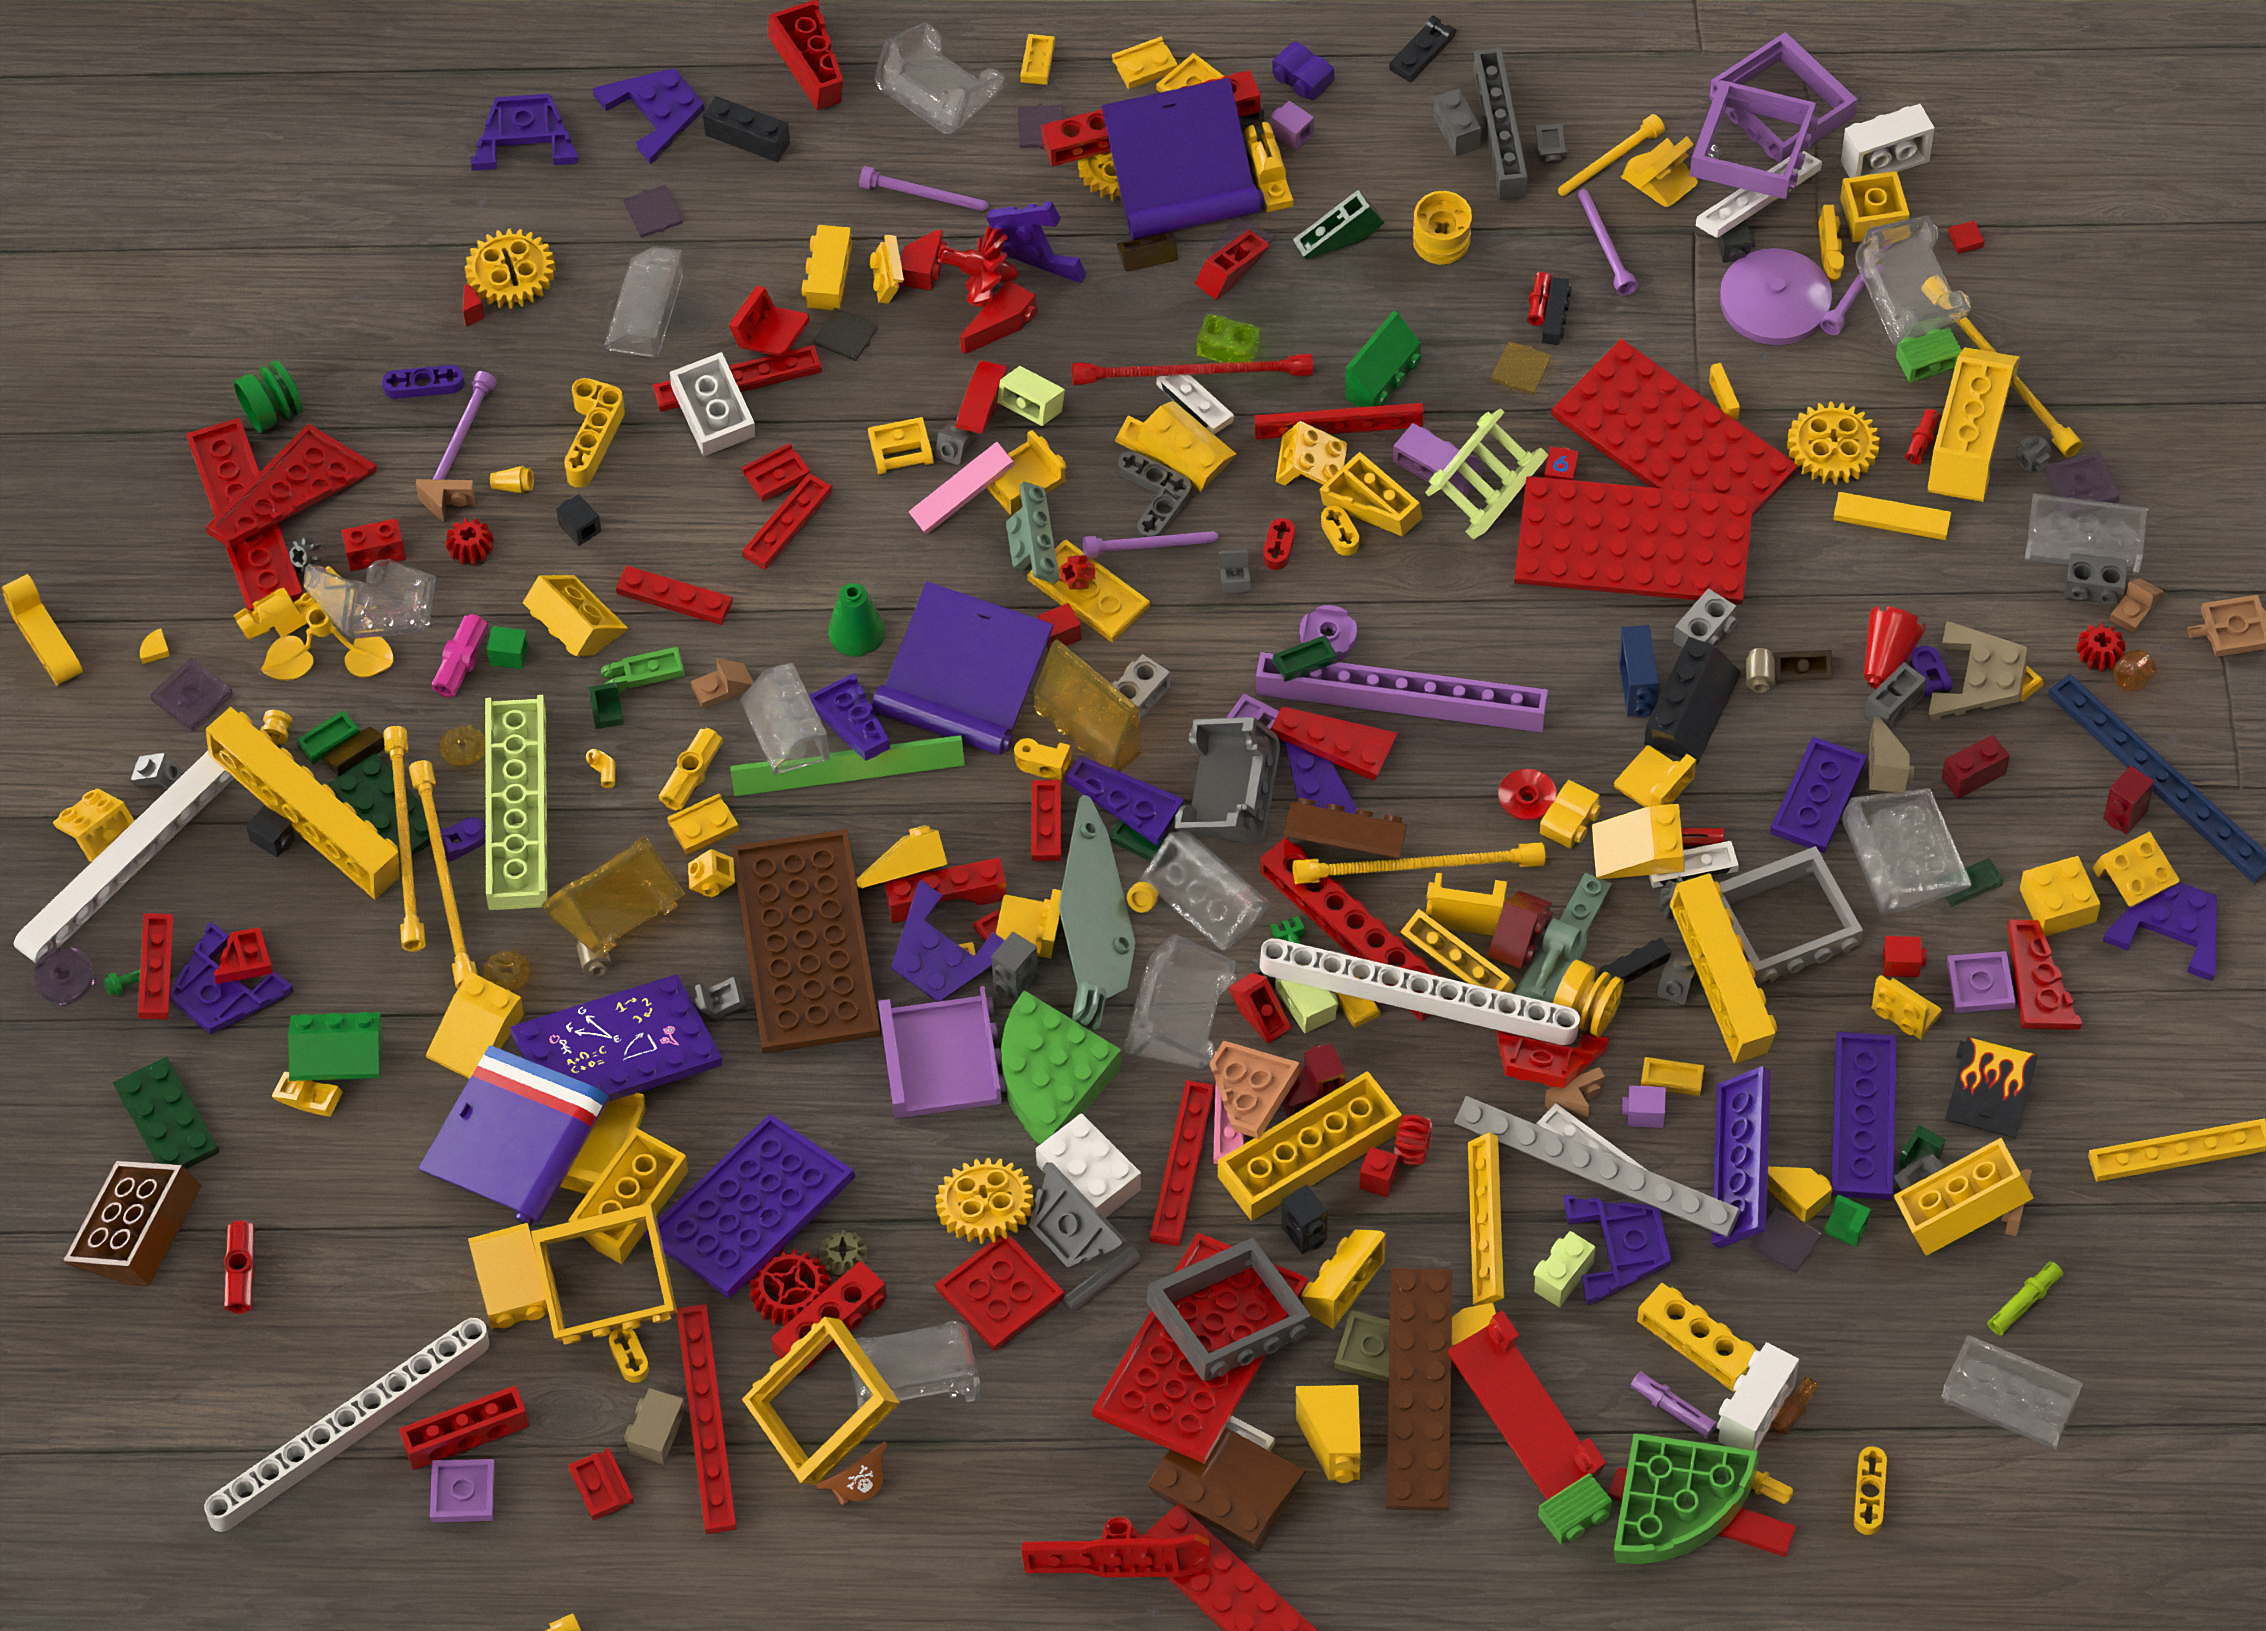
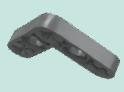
(1163, 489)

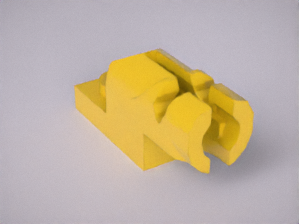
(1268, 168)
(276, 611)

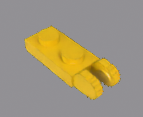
(1830, 245)

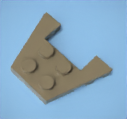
(1992, 675)

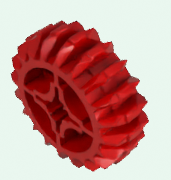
(783, 1274)

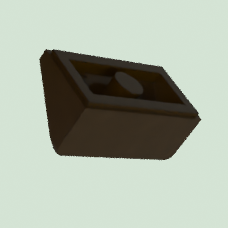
(1147, 251)
(1803, 665)
(354, 750)

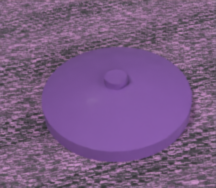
(1775, 296)

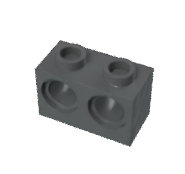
(2097, 573)
(1896, 696)
(1014, 966)

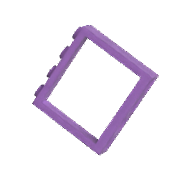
(1808, 70)
(1764, 104)

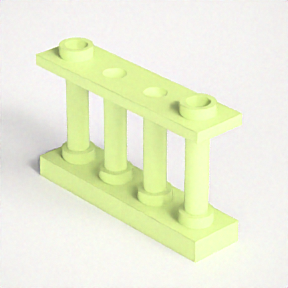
(1511, 480)

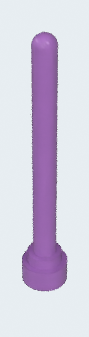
(871, 179)
(1623, 281)
(1834, 320)
(482, 386)
(1095, 546)

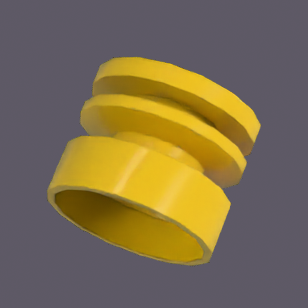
(1442, 227)
(1593, 1000)

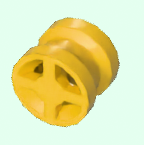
(276, 725)

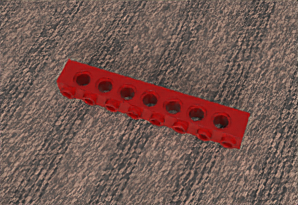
(1087, 133)
(1276, 868)

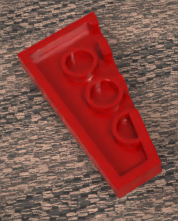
(1339, 741)

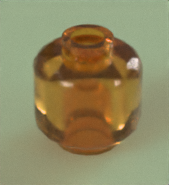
(2134, 670)

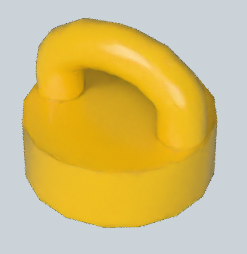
(1142, 897)

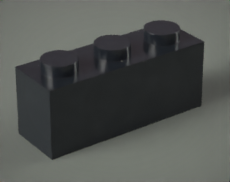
(746, 129)

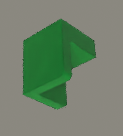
(507, 647)
(1847, 1221)

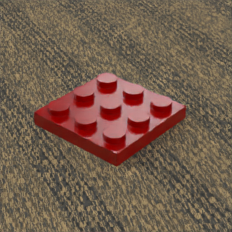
(999, 1291)

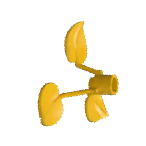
(290, 660)

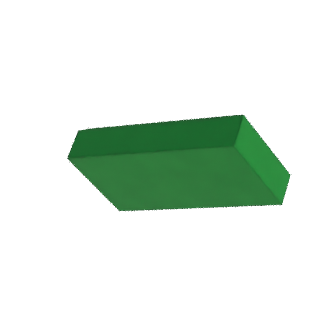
(327, 736)

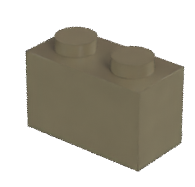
(655, 1426)

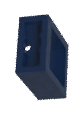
(1638, 670)

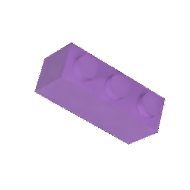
(1426, 454)

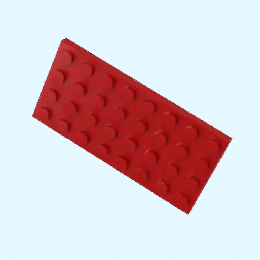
(1670, 432)
(1633, 539)
(1156, 1386)

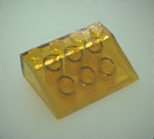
(1088, 708)

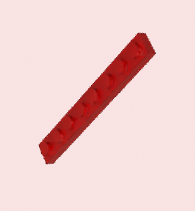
(706, 1419)

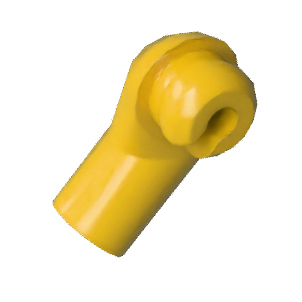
(603, 764)

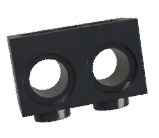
(1304, 1219)

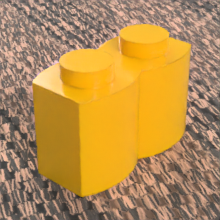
(1570, 814)

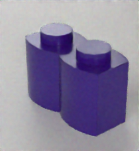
(1302, 70)

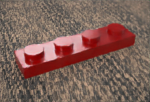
(787, 521)
(674, 595)
(155, 966)

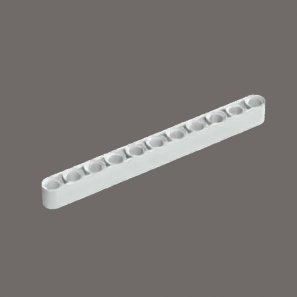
(123, 858)
(1429, 1002)
(343, 1437)

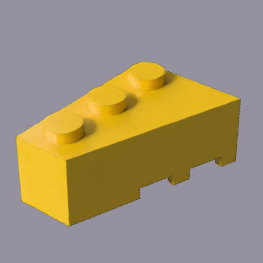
(1371, 496)

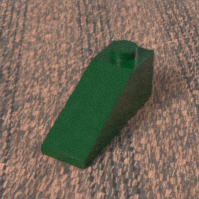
(1340, 227)

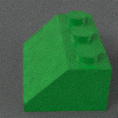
(1382, 363)
(335, 1046)

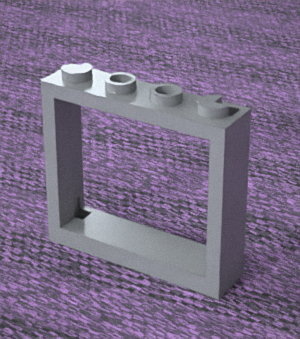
(1779, 873)

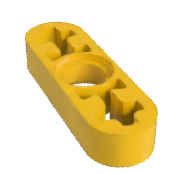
(1862, 1500)

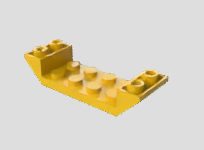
(1971, 423)

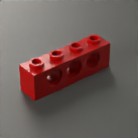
(855, 1283)
(464, 1427)

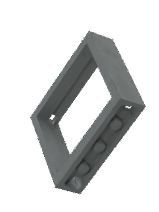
(1208, 1272)

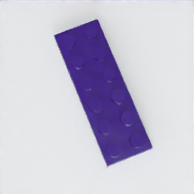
(1863, 1115)
(1742, 1151)

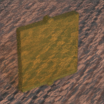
(1521, 367)

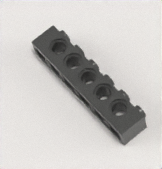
(1500, 123)

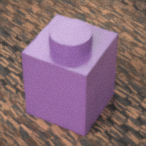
(1292, 125)
(1644, 1106)

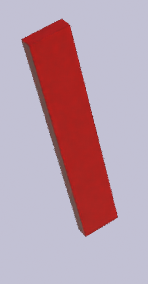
(755, 374)
(1341, 420)
(1182, 1163)
(1745, 1527)

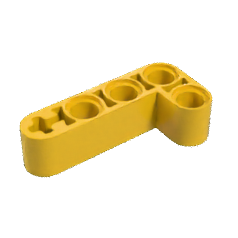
(602, 407)
(40, 630)

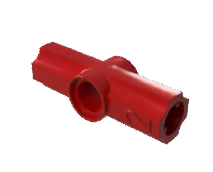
(239, 1252)

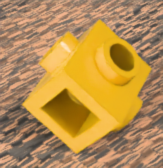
(711, 873)

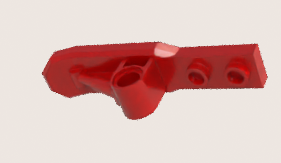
(1120, 1554)

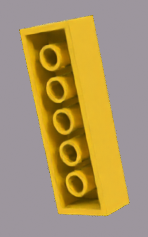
(1723, 968)
(1309, 1145)

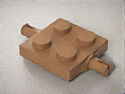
(2233, 625)

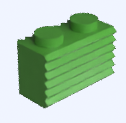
(1928, 354)
(1575, 1509)

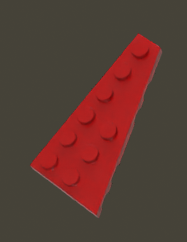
(298, 477)

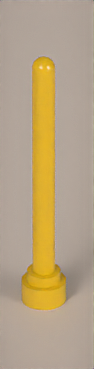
(1651, 128)

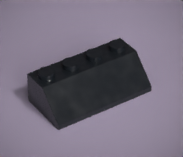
(1692, 701)

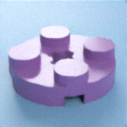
(1336, 619)

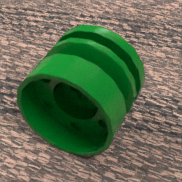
(272, 394)

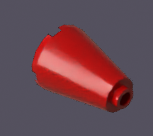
(1889, 642)

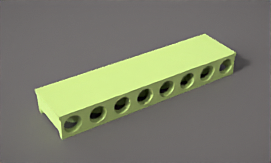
(516, 803)

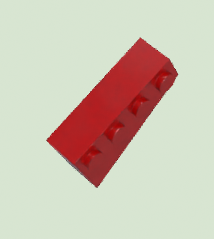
(807, 51)

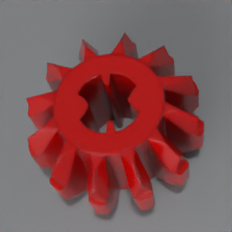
(469, 541)
(2100, 647)
(1413, 1139)

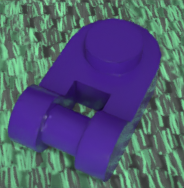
(1928, 662)
(470, 833)

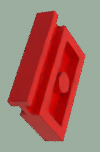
(775, 472)
(600, 1484)

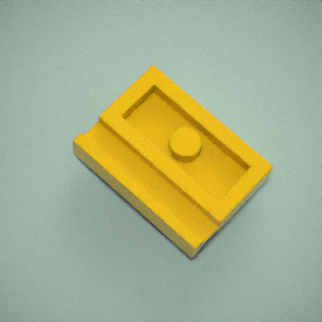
(1144, 62)
(886, 269)
(703, 824)

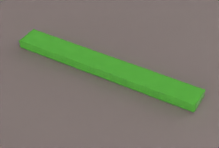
(850, 766)

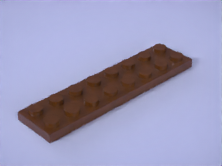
(1419, 1389)

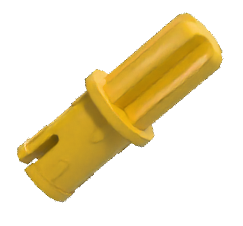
(1772, 1488)

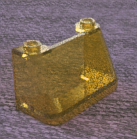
(615, 897)

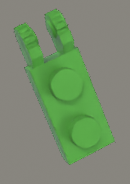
(645, 669)

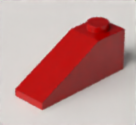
(1230, 264)
(1002, 316)

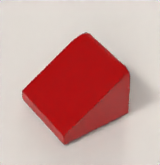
(472, 306)

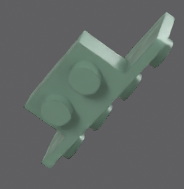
(1032, 536)

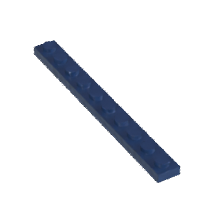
(2168, 784)

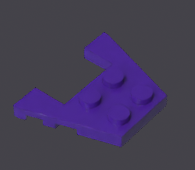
(663, 100)
(523, 121)
(1028, 241)
(2177, 913)
(931, 958)
(221, 1004)
(1632, 1241)

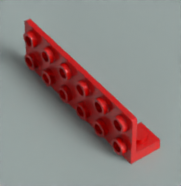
(1523, 1408)

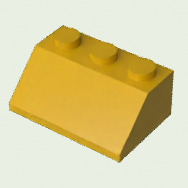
(1185, 444)
(573, 614)
(1345, 1276)

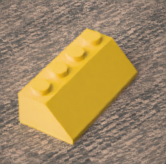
(637, 1175)
(1963, 1196)

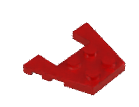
(1546, 1061)

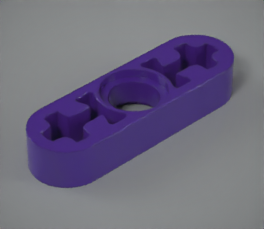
(414, 374)

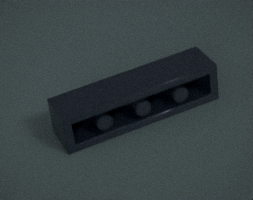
(1555, 311)
(1639, 961)

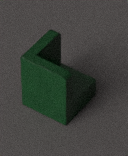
(606, 705)
(1921, 1144)

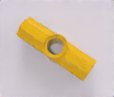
(684, 781)

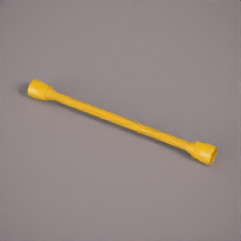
(2064, 438)
(423, 780)
(1311, 870)
(411, 931)

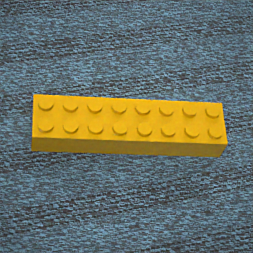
(297, 796)

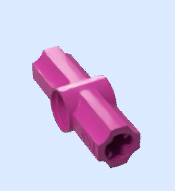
(459, 656)

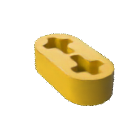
(1335, 532)
(622, 1357)

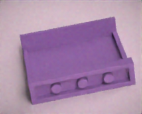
(941, 1055)

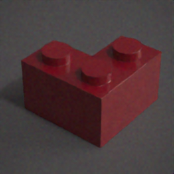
(1517, 928)
(1318, 1078)

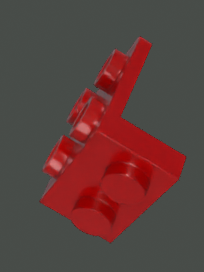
(766, 328)

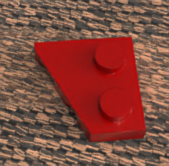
(243, 957)

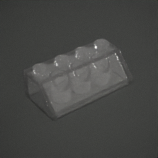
(646, 302)
(785, 720)
(1204, 890)

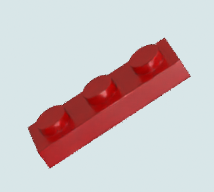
(1046, 820)

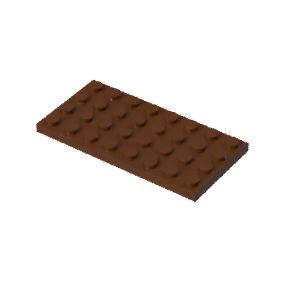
(805, 941)

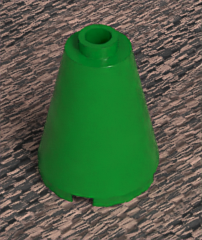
(855, 622)

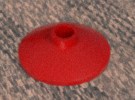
(1527, 784)

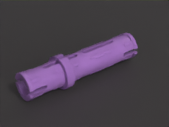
(1664, 1398)

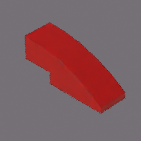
(981, 397)

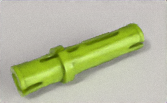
(2034, 1289)

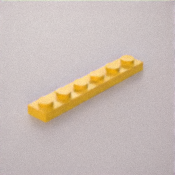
(2178, 1150)
(1485, 1219)

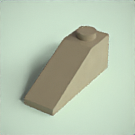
(1888, 760)

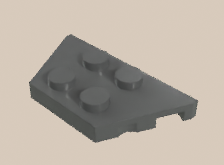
(1071, 1222)

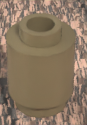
(1760, 670)
(593, 963)

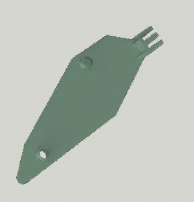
(1095, 917)

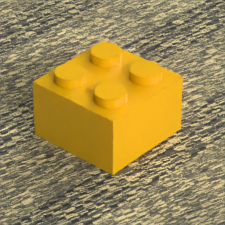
(1872, 202)
(2060, 896)

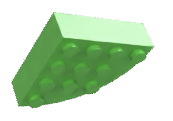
(1052, 1066)
(1679, 1496)

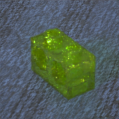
(1222, 339)

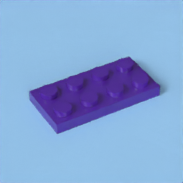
(1818, 794)

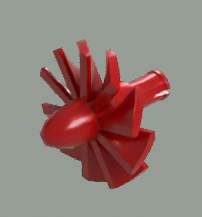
(984, 265)

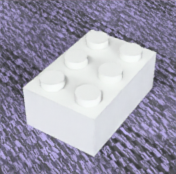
(1888, 143)
(712, 404)
(1091, 1164)
(1757, 1398)

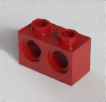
(373, 543)

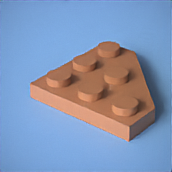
(1252, 1085)

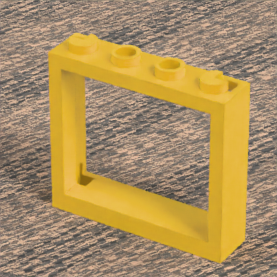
(592, 1225)
(851, 1433)

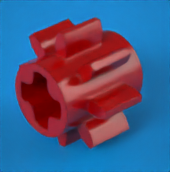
(1078, 572)

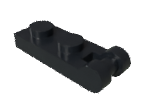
(1422, 49)

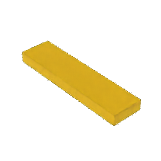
(1892, 516)

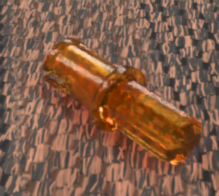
(1794, 1406)

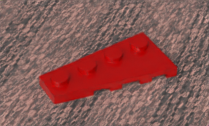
(2037, 981)

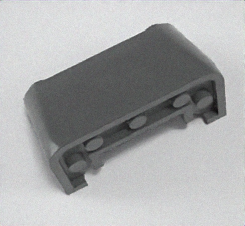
(1231, 780)

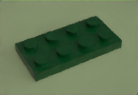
(372, 795)
(165, 1115)

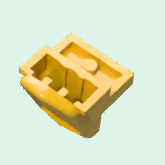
(1662, 172)

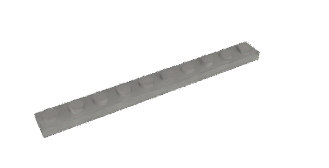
(1598, 1167)

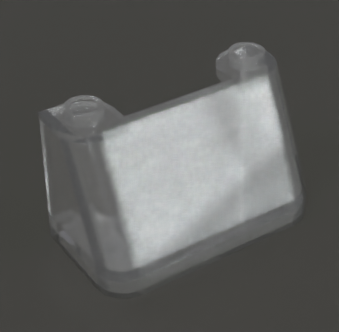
(930, 83)
(1907, 279)
(389, 602)
(1179, 1003)
(922, 1363)

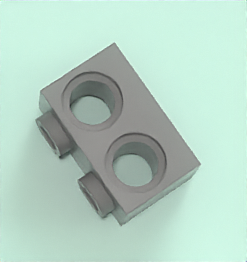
(1700, 620)
(1144, 692)

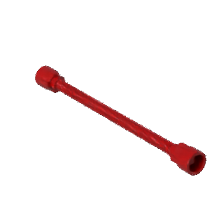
(1087, 373)

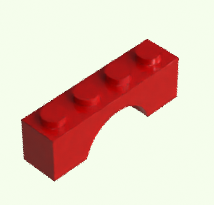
(978, 881)

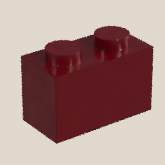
(1975, 766)
(2128, 800)

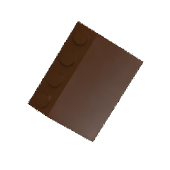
(133, 1221)
(1235, 1490)

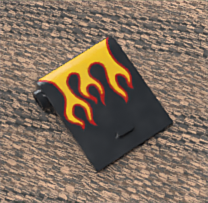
(1991, 1086)

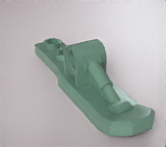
(1564, 940)

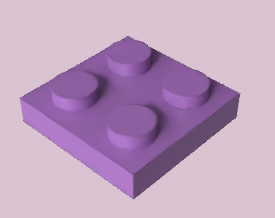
(1980, 982)
(462, 1490)

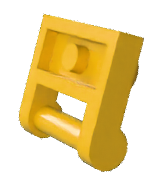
(897, 438)

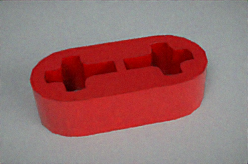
(1284, 544)

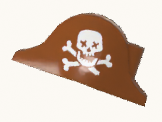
(858, 1481)

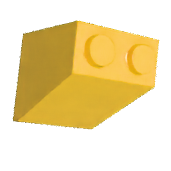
(509, 1276)
(1332, 1428)

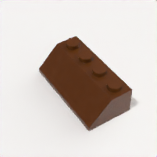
(1345, 830)

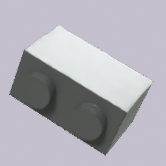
(1457, 122)

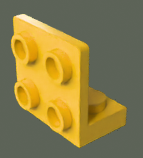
(1309, 453)
(1655, 778)
(95, 822)
(2137, 869)
(1031, 920)
(1904, 1007)

